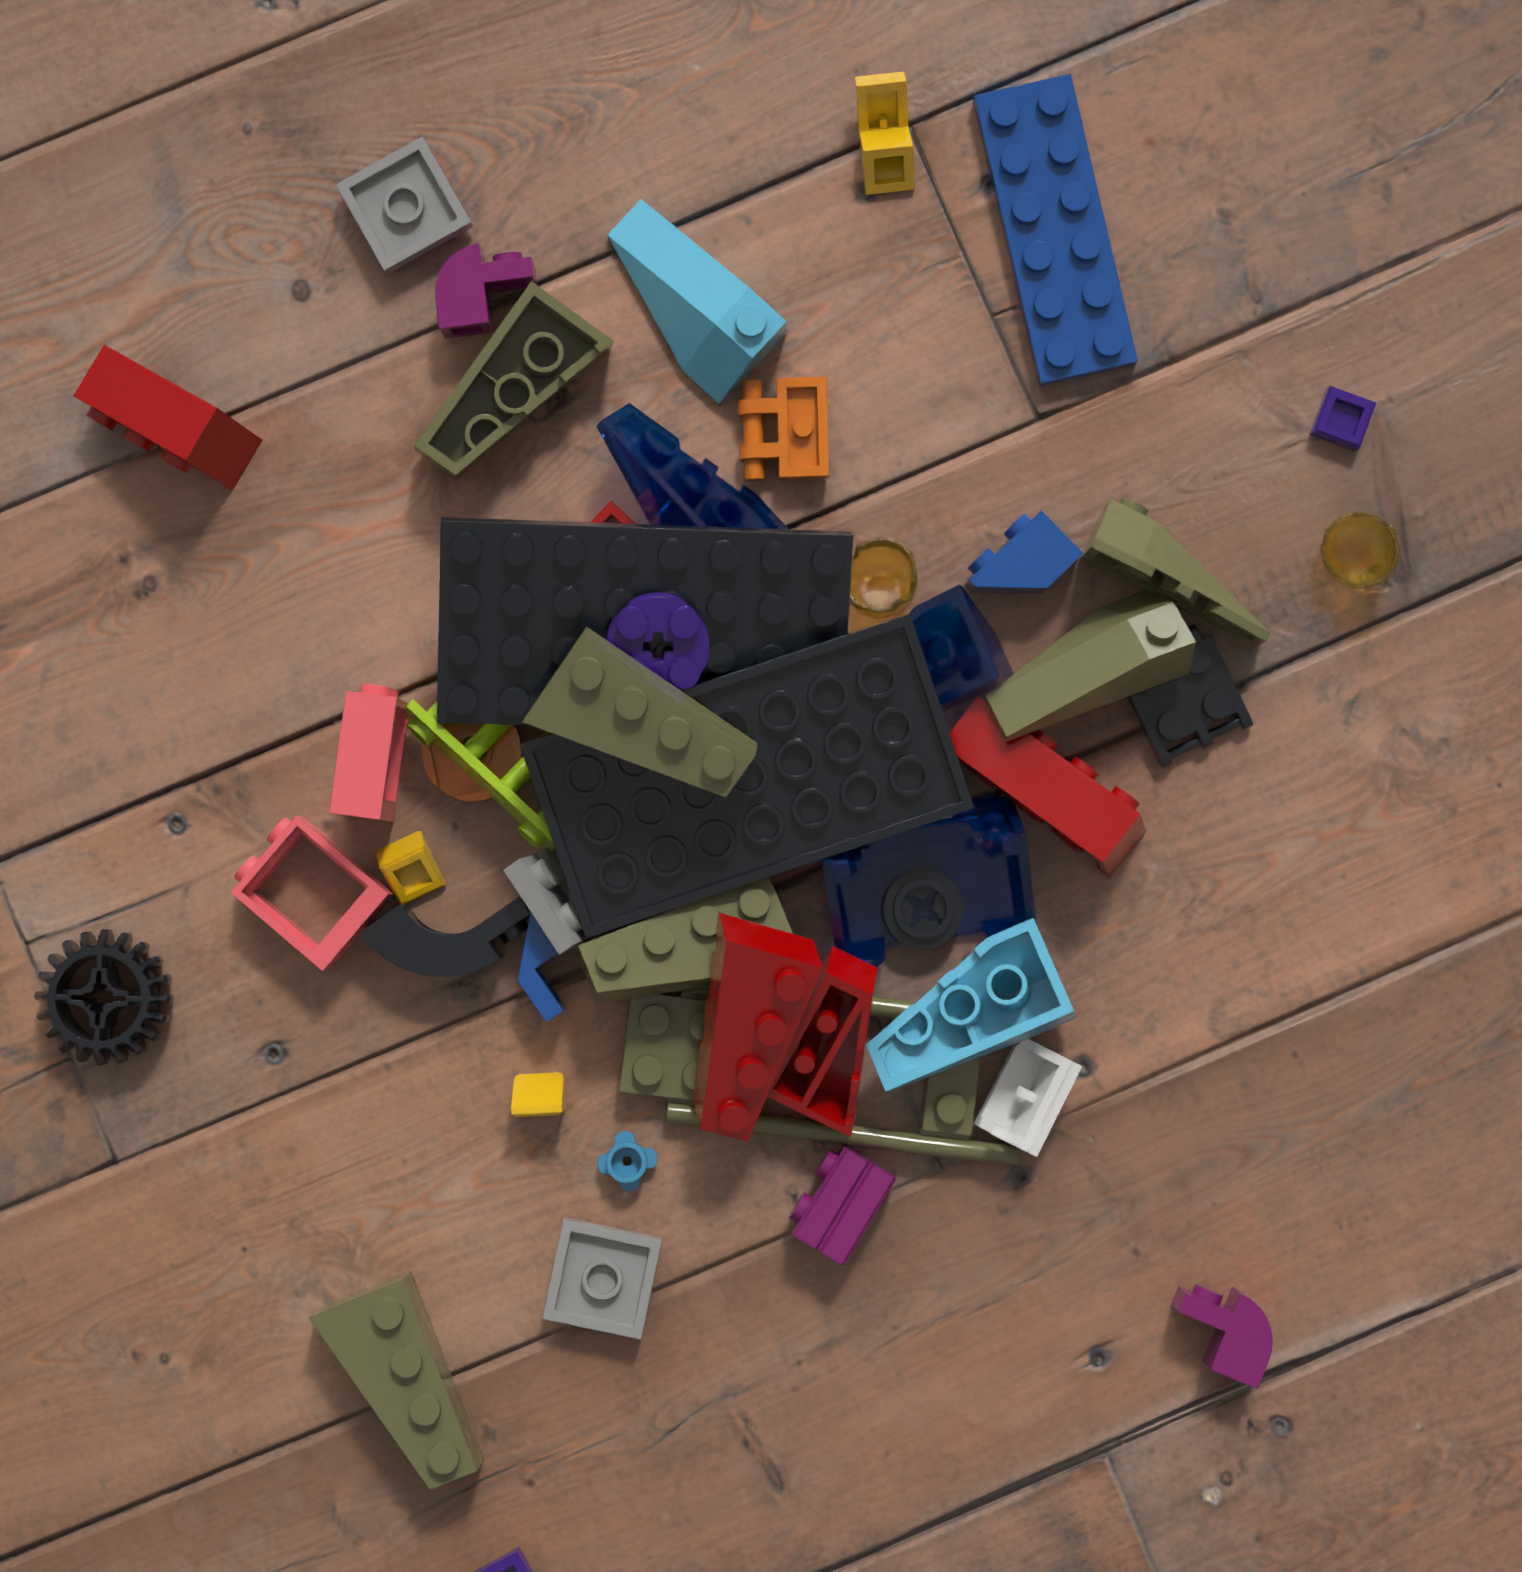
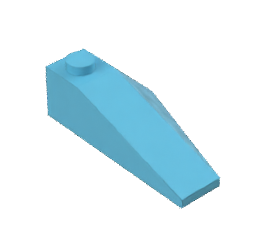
(700, 307)
(981, 1006)

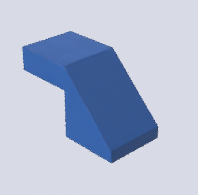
(537, 952)

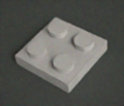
(404, 205)
(602, 1278)

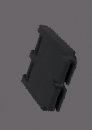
(1191, 704)

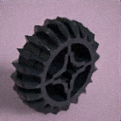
(106, 974)

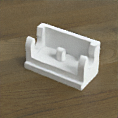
(1027, 1095)

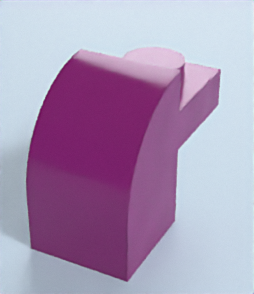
(465, 287)
(1241, 1333)

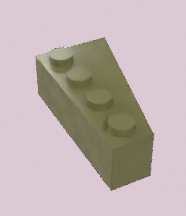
(674, 947)

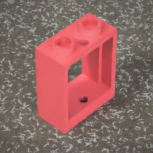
(370, 754)
(256, 872)

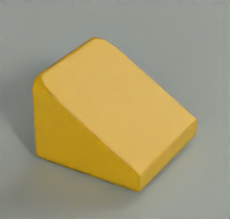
(410, 867)
(538, 1094)

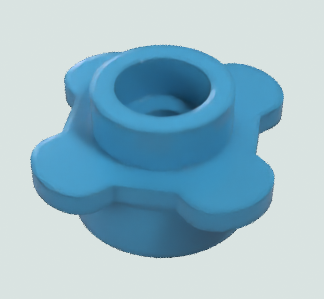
(641, 1157)

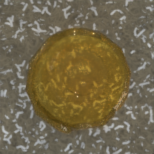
(1360, 549)
(882, 578)

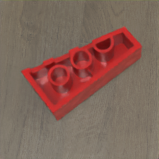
(1050, 787)
(751, 1016)

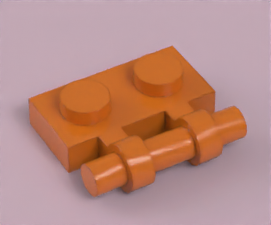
(801, 428)

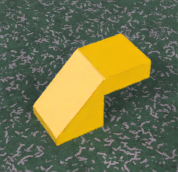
(884, 133)

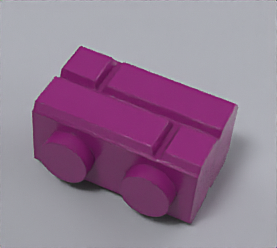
(842, 1203)

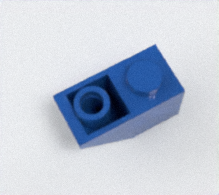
(1028, 562)

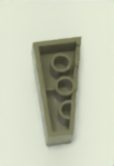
(516, 373)
(636, 715)
(401, 1371)

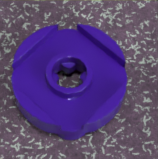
(679, 625)

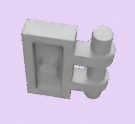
(547, 895)

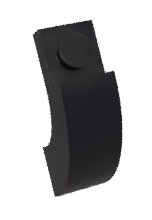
(423, 950)

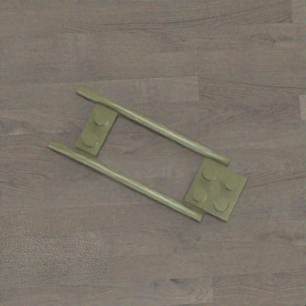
(663, 1059)

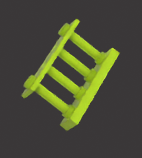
(425, 728)

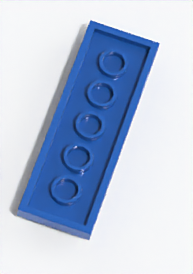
(1055, 230)

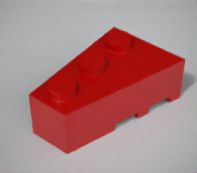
(167, 417)
(829, 1046)

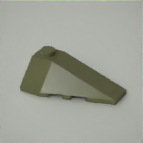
(1149, 558)
(1097, 662)

